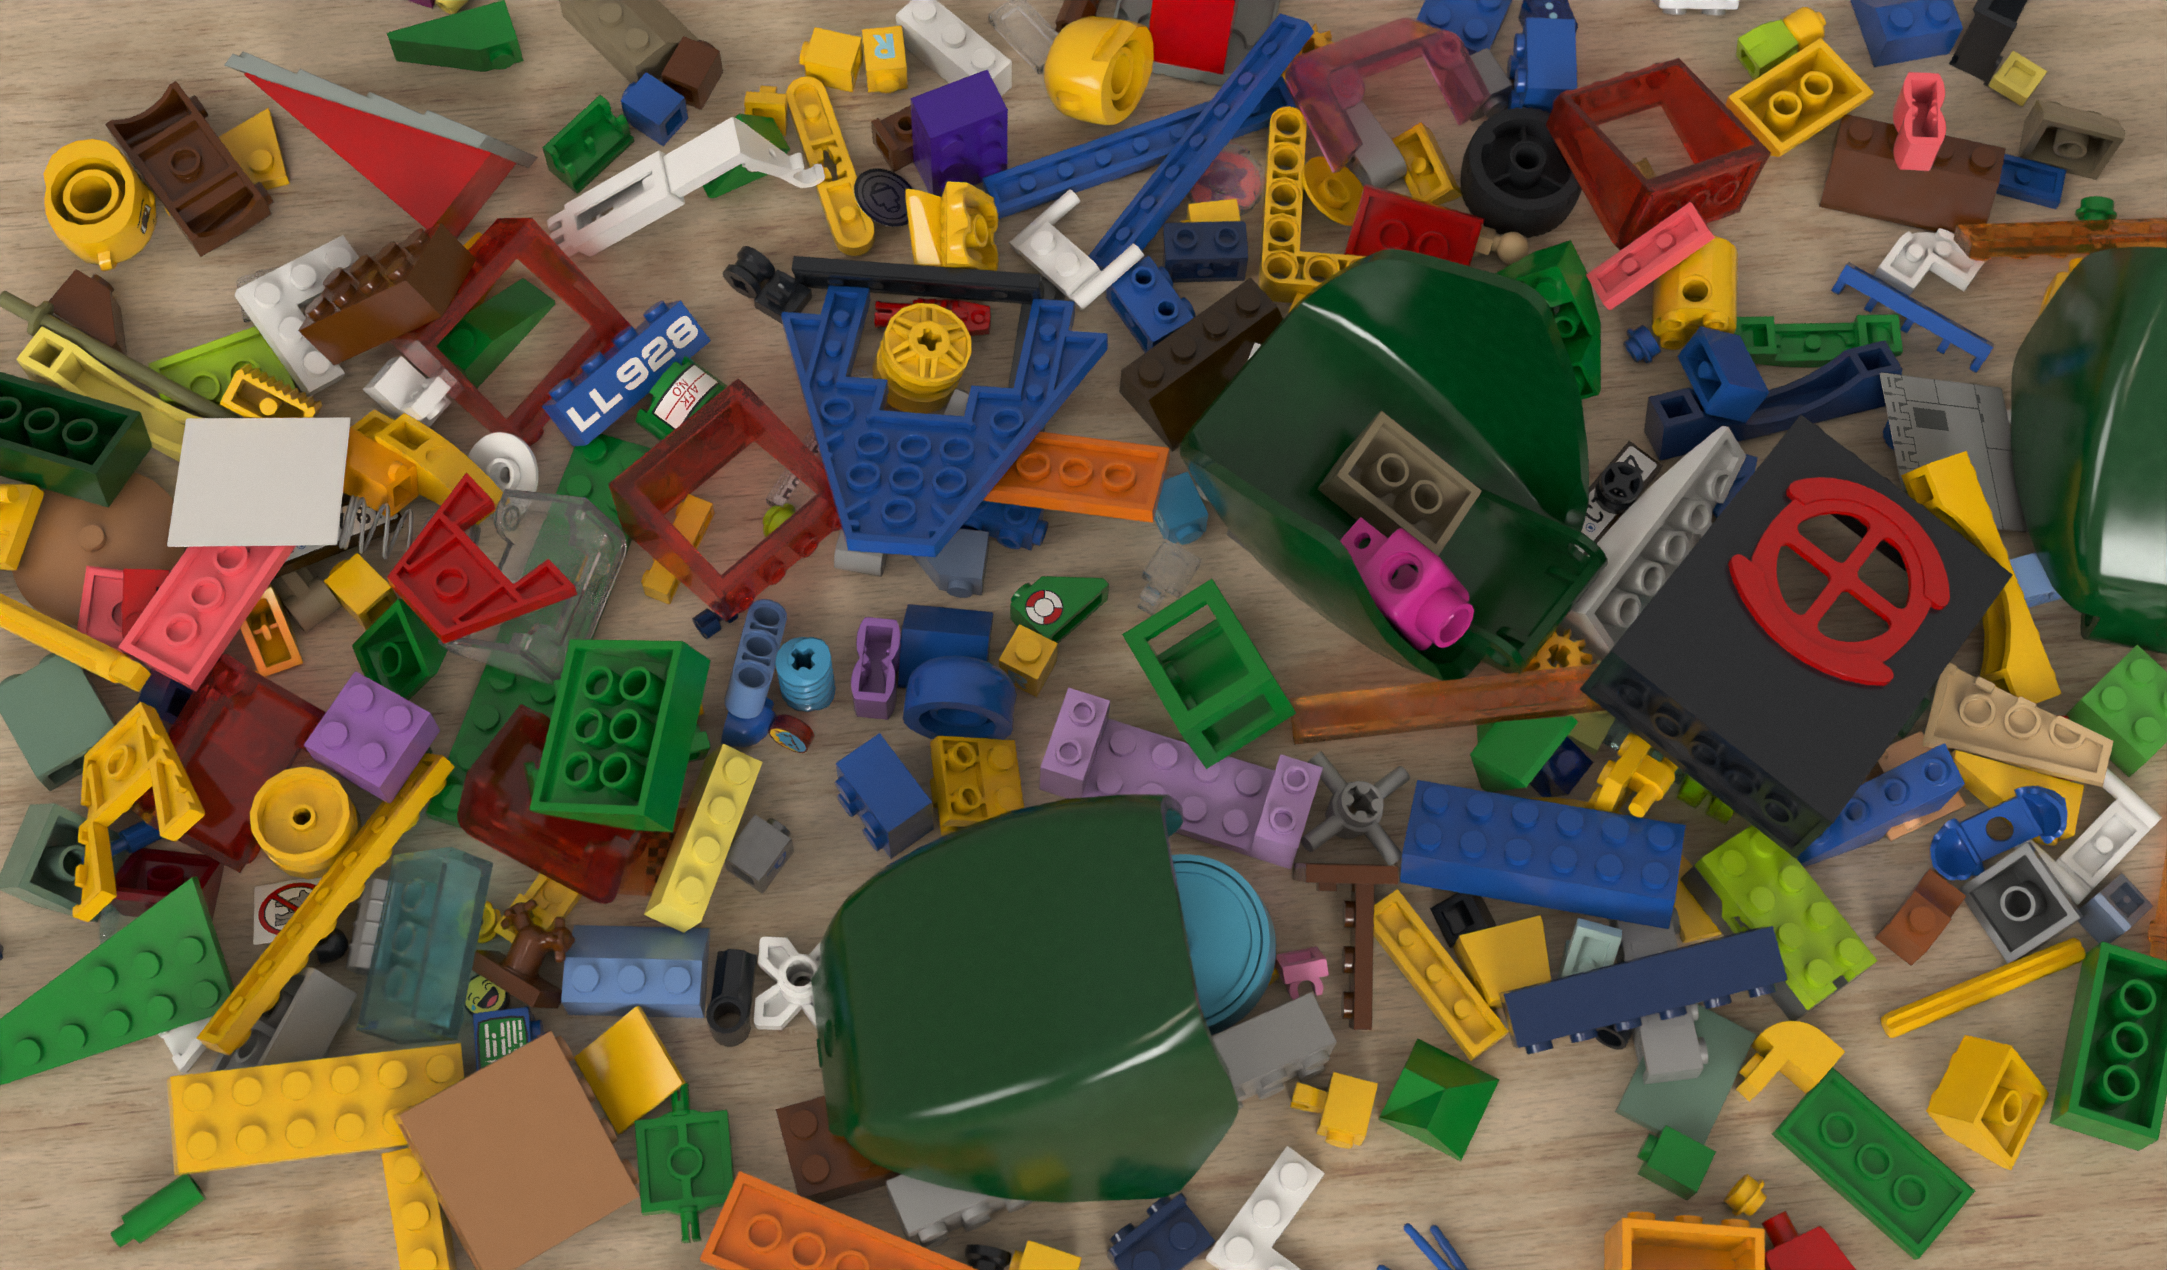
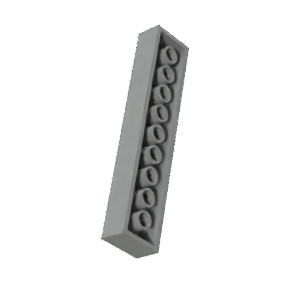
(1258, 1054)

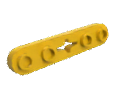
(820, 132)

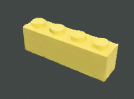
(703, 838)

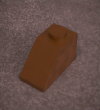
(91, 309)

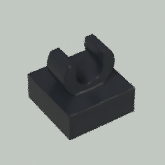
(781, 295)

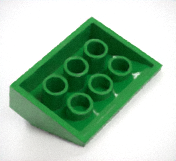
(621, 733)

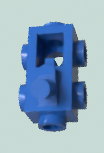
(1010, 524)

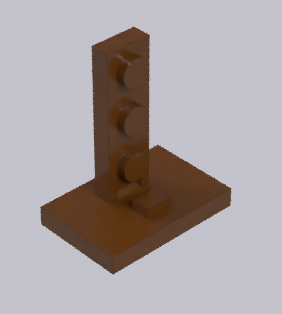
(1359, 917)

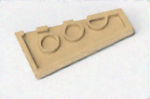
(1996, 725)

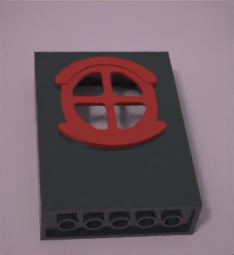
(1757, 693)

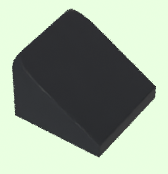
(1462, 915)

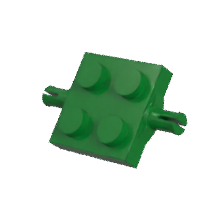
(684, 1162)

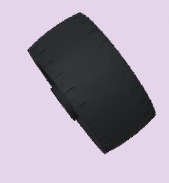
(1517, 174)

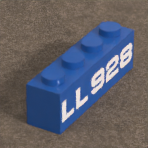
(625, 373)

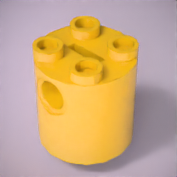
(1697, 294)

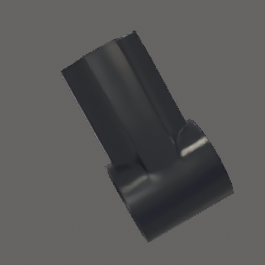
(732, 994)

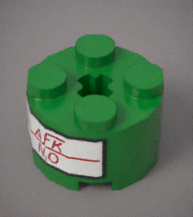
(677, 397)

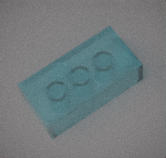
(425, 946)

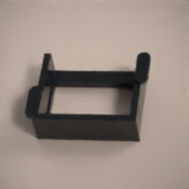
(1986, 37)

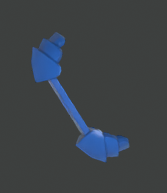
(1963, 845)

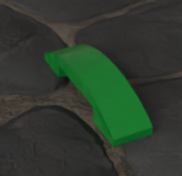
(1814, 343)

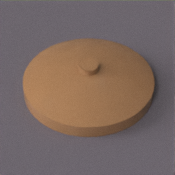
(82, 534)

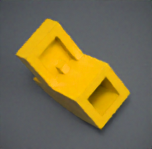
(1795, 1050)

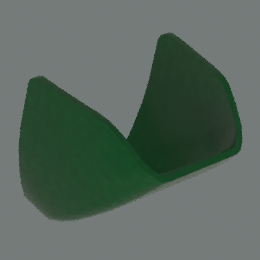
(1473, 377)
(2096, 444)
(1025, 1010)

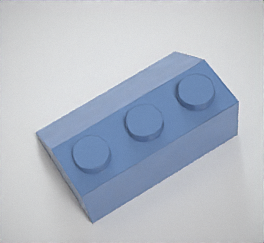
(634, 966)

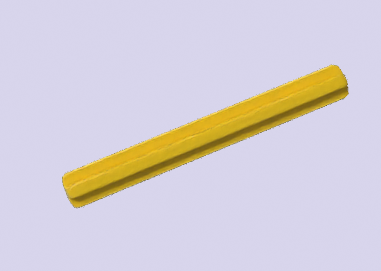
(1982, 987)

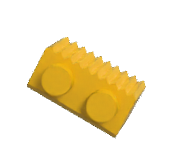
(261, 396)

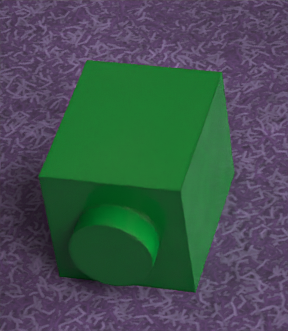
(1674, 1161)

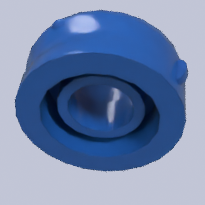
(959, 699)

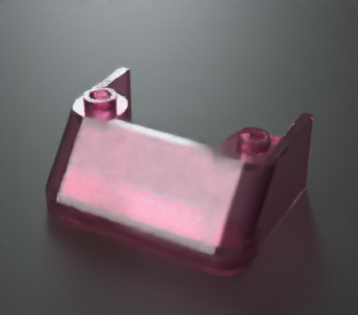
(1332, 79)

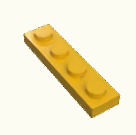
(1436, 976)

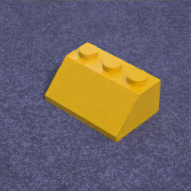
(1798, 98)

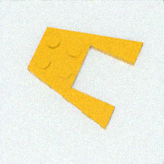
(115, 776)

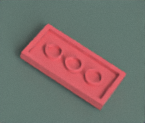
(201, 609)

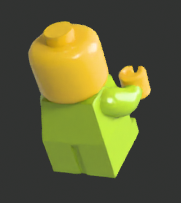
(1779, 40)

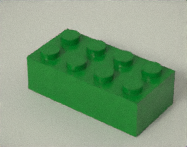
(2116, 1049)

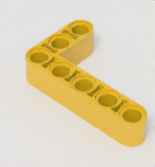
(1286, 220)

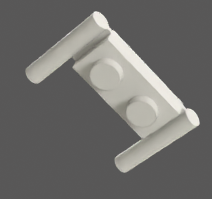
(1063, 261)
(2103, 842)

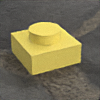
(2017, 78)

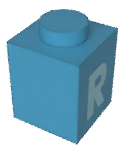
(1180, 510)

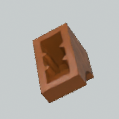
(1921, 917)

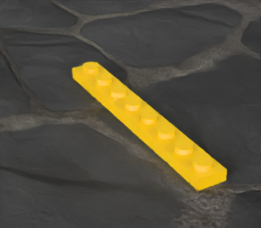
(319, 912)

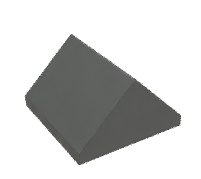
(2020, 903)

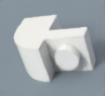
(405, 390)

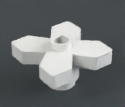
(785, 999)

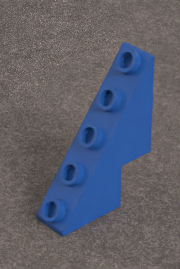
(1887, 801)

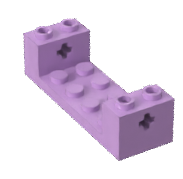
(1224, 805)

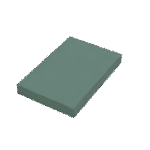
(1691, 1103)

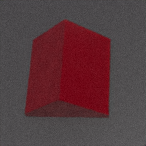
(155, 873)

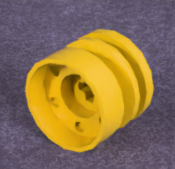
(922, 357)

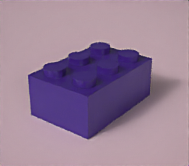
(959, 132)

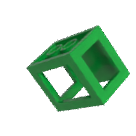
(1211, 679)

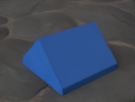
(941, 632)

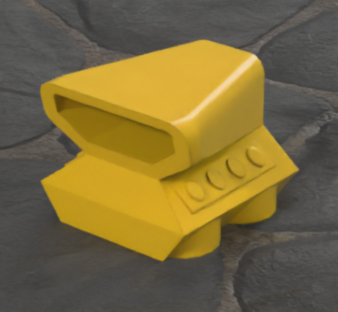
(953, 228)

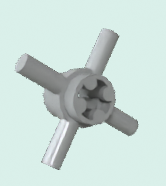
(1366, 799)

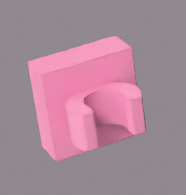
(1302, 966)

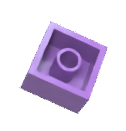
(372, 737)

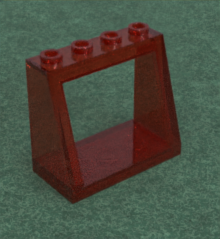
(1628, 204)
(495, 252)
(689, 459)

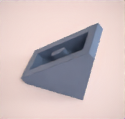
(2113, 910)

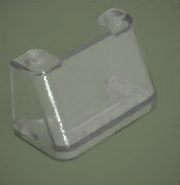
(583, 547)

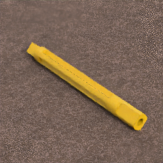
(71, 644)

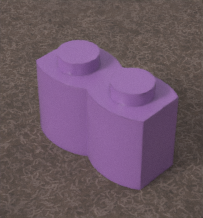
(877, 665)

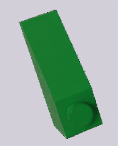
(465, 40)
(494, 330)

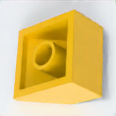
(1988, 1100)

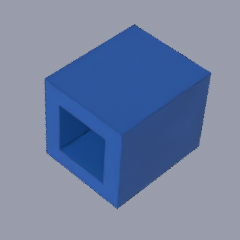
(654, 108)

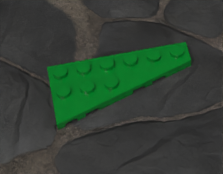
(134, 985)

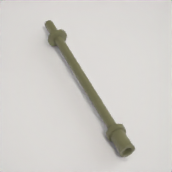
(43, 316)

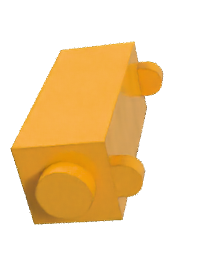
(378, 474)

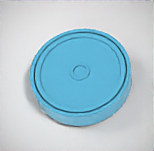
(1227, 938)

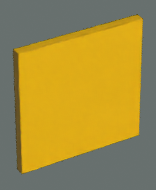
(629, 1070)

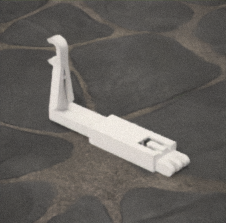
(661, 182)

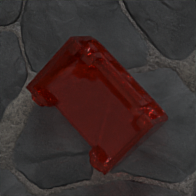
(230, 743)
(572, 852)

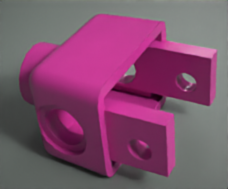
(1417, 605)

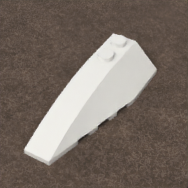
(1654, 540)

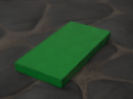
(1873, 1163)

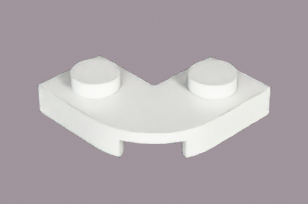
(1927, 251)

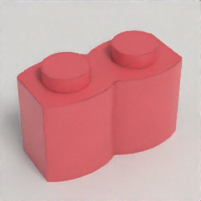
(1919, 121)

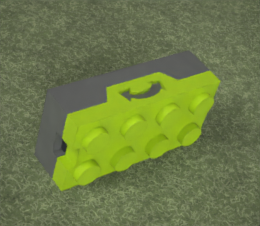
(1759, 884)

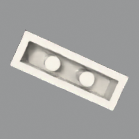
(950, 44)

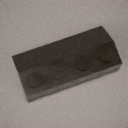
(1195, 363)

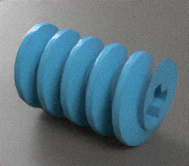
(805, 674)

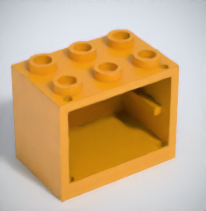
(1685, 1244)

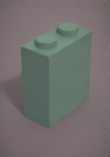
(54, 717)

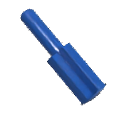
(134, 838)

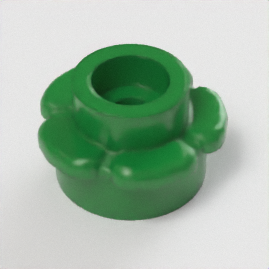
(2096, 209)

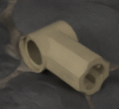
(305, 598)

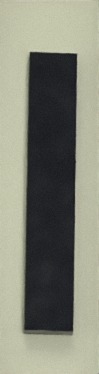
(919, 280)

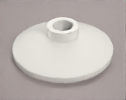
(504, 452)

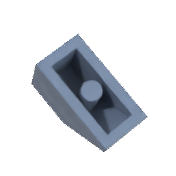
(960, 564)

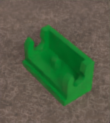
(587, 145)

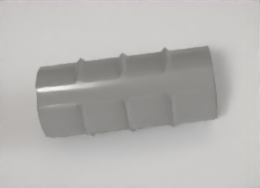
(366, 926)

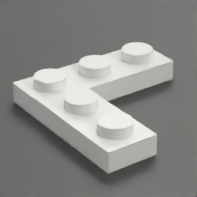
(275, 306)
(1265, 1216)

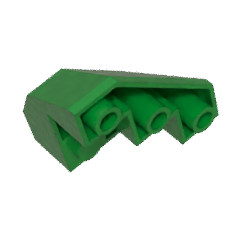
(1563, 283)

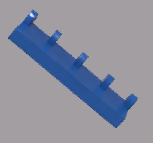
(1915, 312)

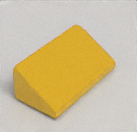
(1427, 169)

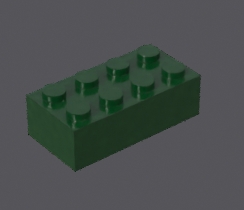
(68, 440)

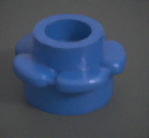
(1641, 345)

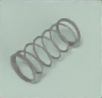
(350, 517)

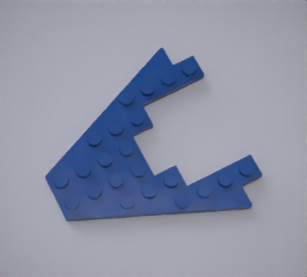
(917, 477)

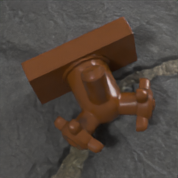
(520, 967)

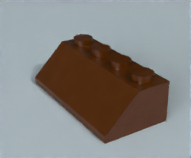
(1869, 184)

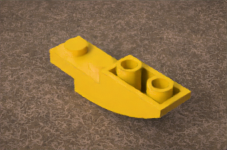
(436, 459)

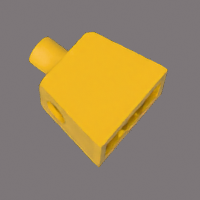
(1504, 958)

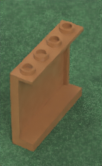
(518, 1155)

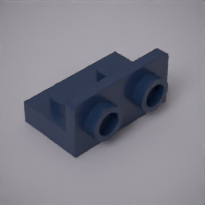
(1205, 251)
(1162, 1242)

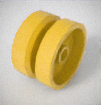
(303, 821)

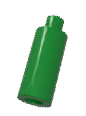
(159, 1210)

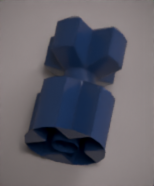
(709, 622)

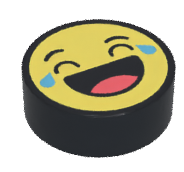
(485, 996)

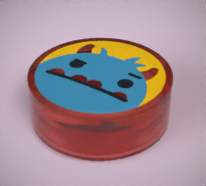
(791, 733)

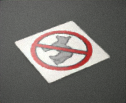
(276, 905)

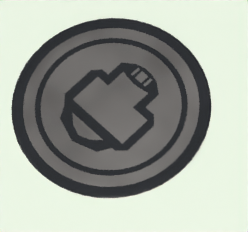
(882, 196)

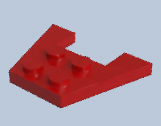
(456, 584)

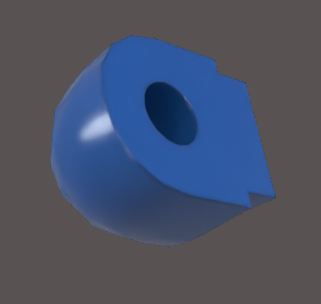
(748, 732)

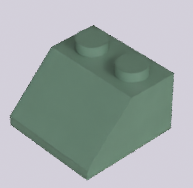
(46, 858)

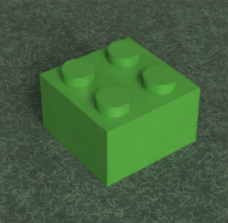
(2128, 709)

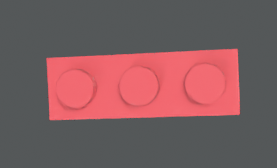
(1650, 256)

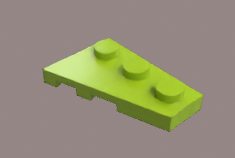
(213, 364)

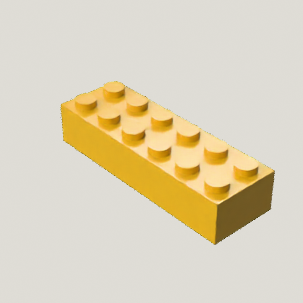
(302, 1107)

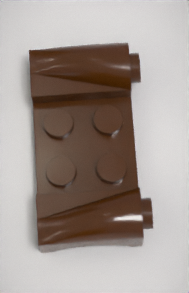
(191, 170)

